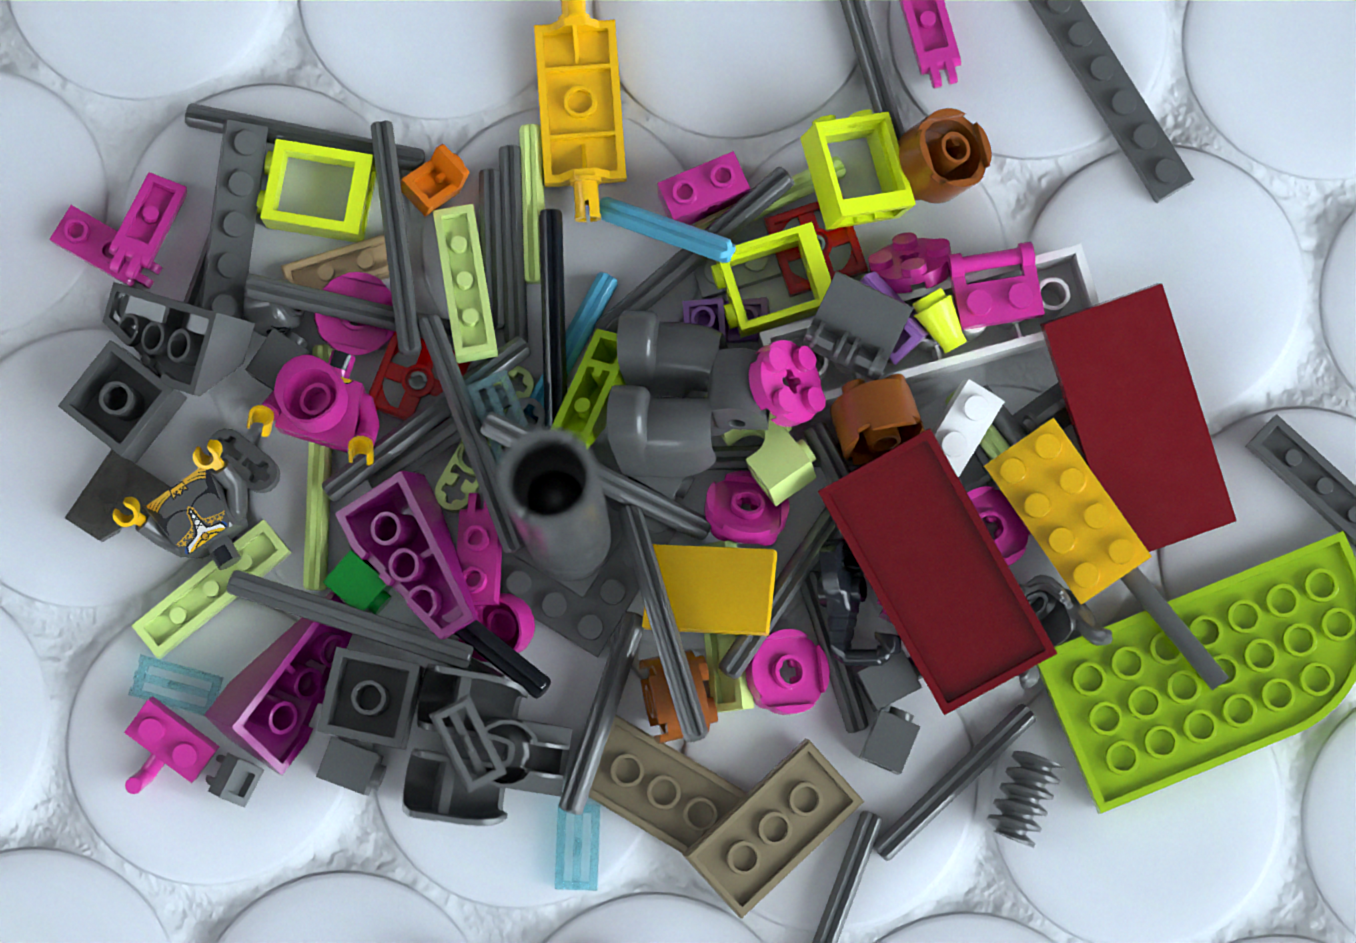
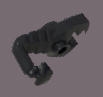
(841, 592)

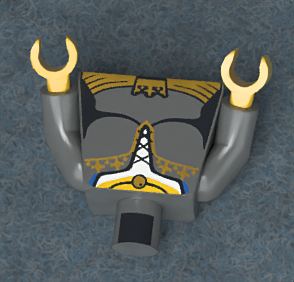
(197, 513)

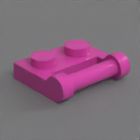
(999, 299)

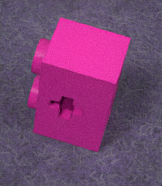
(703, 189)

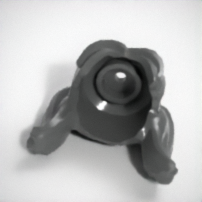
(1059, 616)

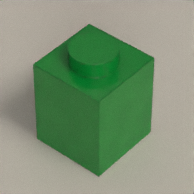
(358, 584)

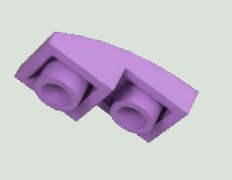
(711, 313)

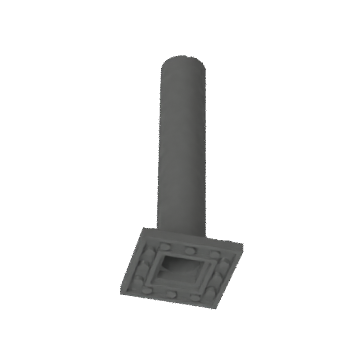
(574, 553)

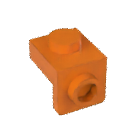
(435, 180)

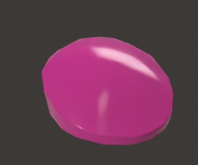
(311, 393)
(509, 621)

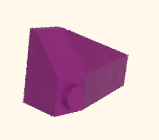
(410, 546)
(276, 695)

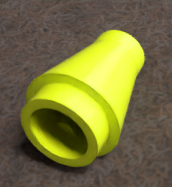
(940, 319)

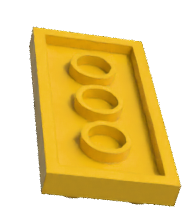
(1067, 511)

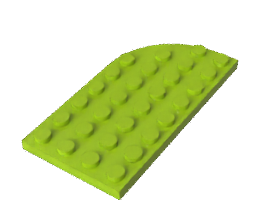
(1150, 720)

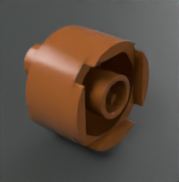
(944, 155)
(875, 417)
(659, 702)

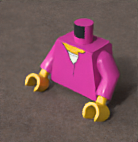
(352, 435)

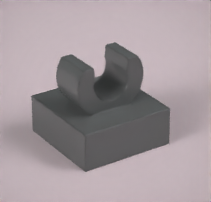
(234, 779)

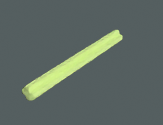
(317, 506)

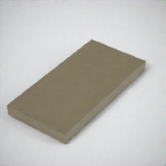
(659, 787)
(773, 828)

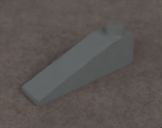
(179, 340)

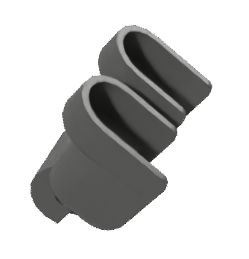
(652, 420)
(532, 753)

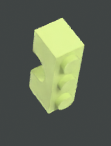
(780, 464)

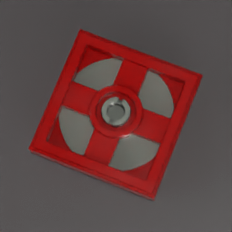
(838, 247)
(406, 382)

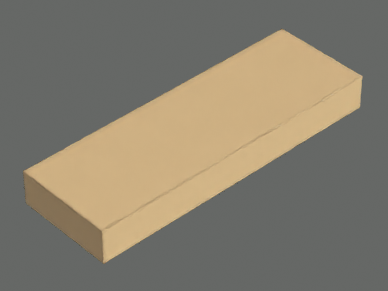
(318, 270)

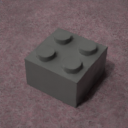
(122, 402)
(370, 698)

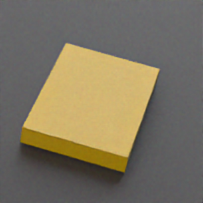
(718, 588)

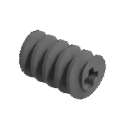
(1024, 797)

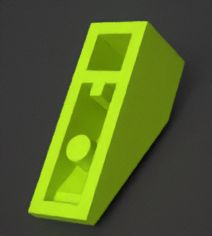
(586, 401)

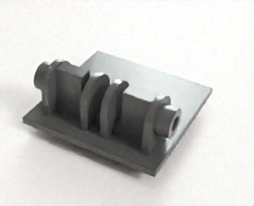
(857, 326)

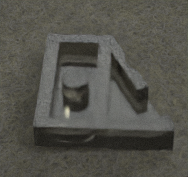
(107, 489)

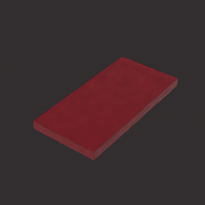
(1140, 415)
(937, 571)

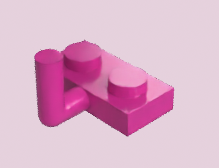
(170, 742)

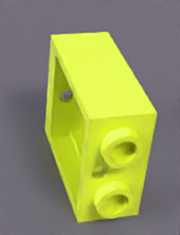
(884, 149)
(359, 198)
(814, 264)

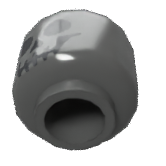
(271, 315)

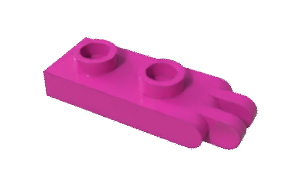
(932, 39)
(146, 224)
(91, 242)
(479, 552)

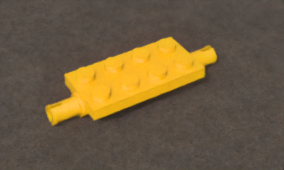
(580, 105)

